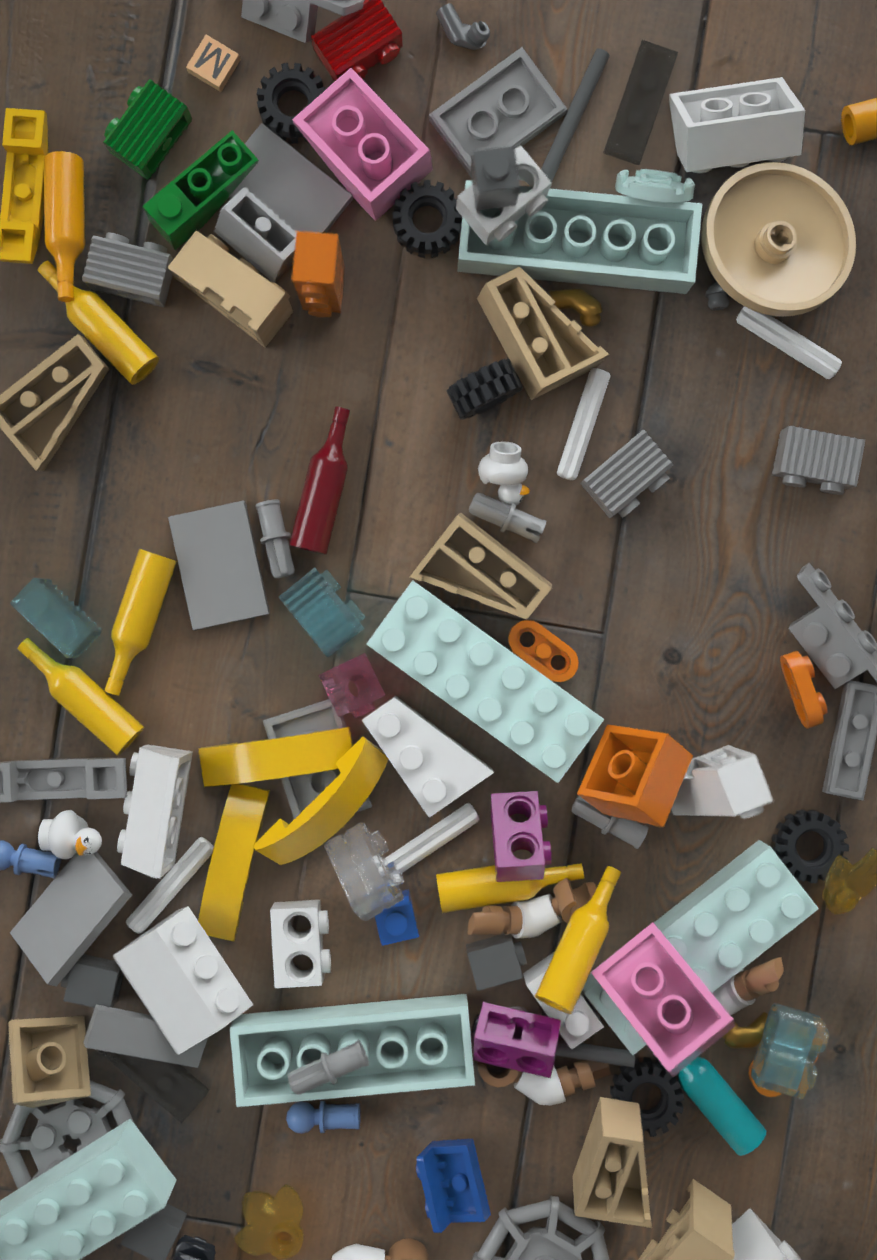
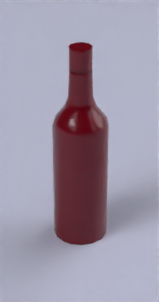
(322, 490)

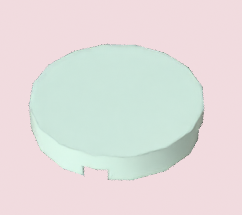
(654, 186)

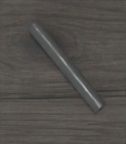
(597, 1054)

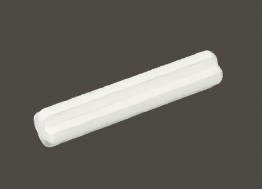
(790, 342)
(583, 424)
(434, 837)
(170, 885)

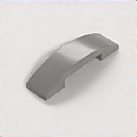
(63, 779)

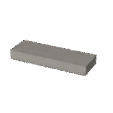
(852, 741)
(135, 1036)

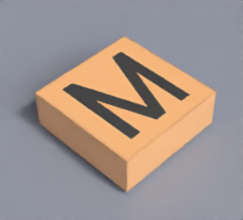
(213, 63)

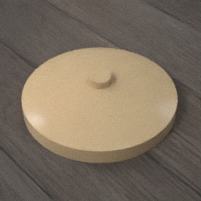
(778, 239)

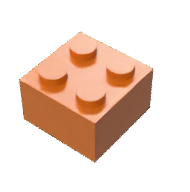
(635, 774)

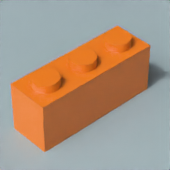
(318, 272)

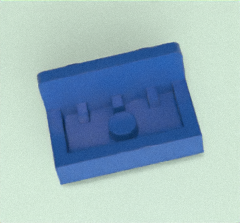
(452, 1183)

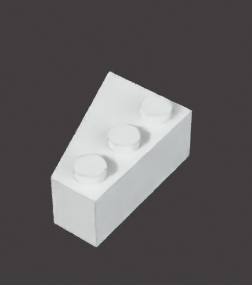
(424, 756)

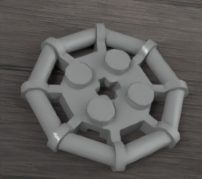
(53, 1125)
(545, 1242)

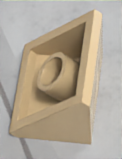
(48, 1060)

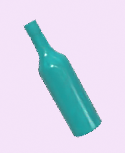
(721, 1106)

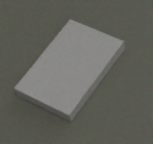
(498, 109)
(292, 185)
(219, 565)
(316, 717)
(70, 915)

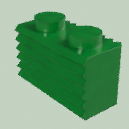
(147, 128)

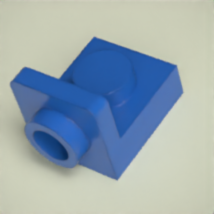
(397, 922)

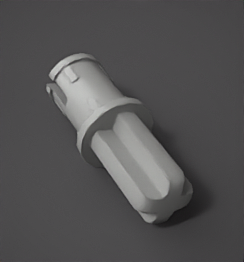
(507, 517)
(275, 538)
(626, 830)
(328, 1068)

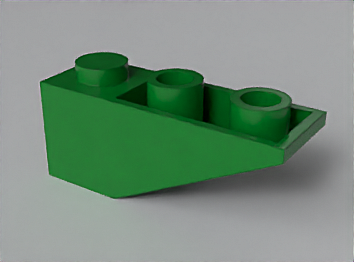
(200, 190)

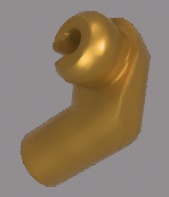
(579, 301)
(746, 1036)

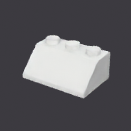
(737, 124)
(154, 809)
(182, 980)

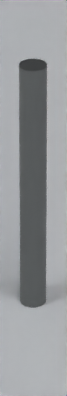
(574, 113)

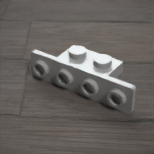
(294, 17)
(831, 633)

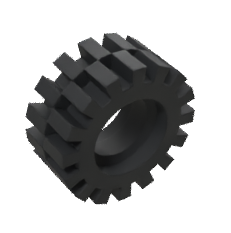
(275, 87)
(422, 196)
(484, 388)
(796, 826)
(658, 1075)

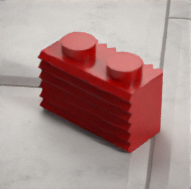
(358, 40)

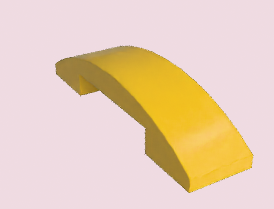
(23, 187)
(274, 757)
(330, 810)
(232, 860)

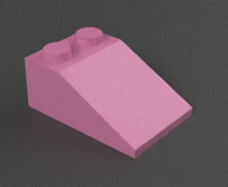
(364, 143)
(663, 999)

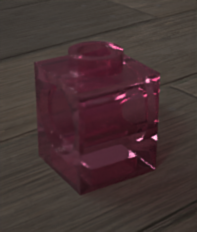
(362, 674)

